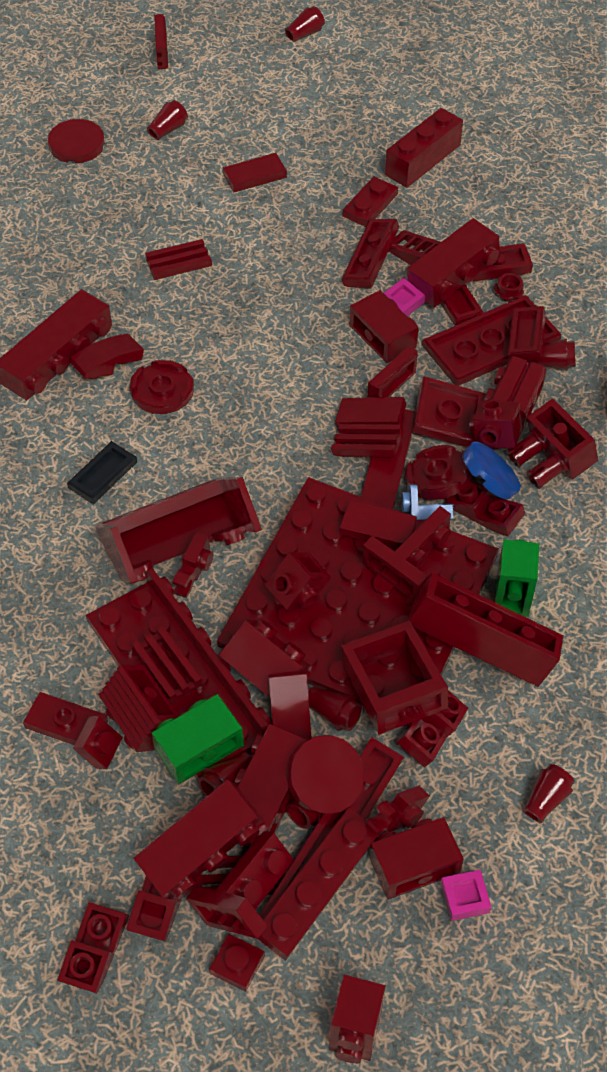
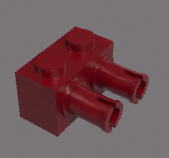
(561, 438)

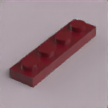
(317, 883)

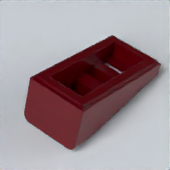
(411, 255)

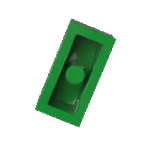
(517, 575)
(197, 738)

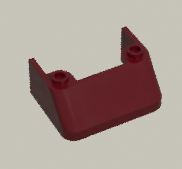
(167, 526)

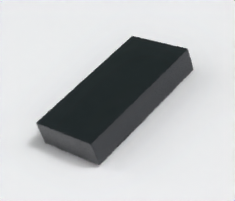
(102, 472)

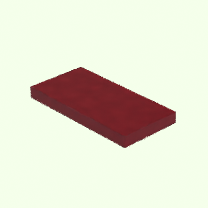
(479, 343)

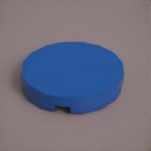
(493, 468)

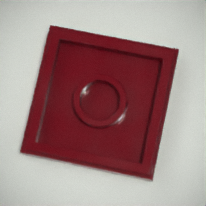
(445, 411)

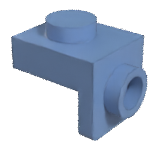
(410, 504)

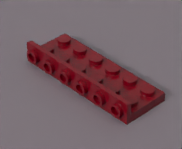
(155, 606)

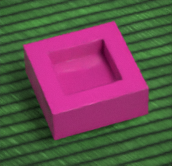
(406, 296)
(465, 895)

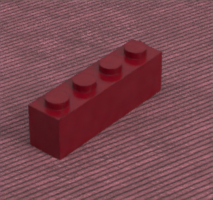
(52, 343)
(486, 630)

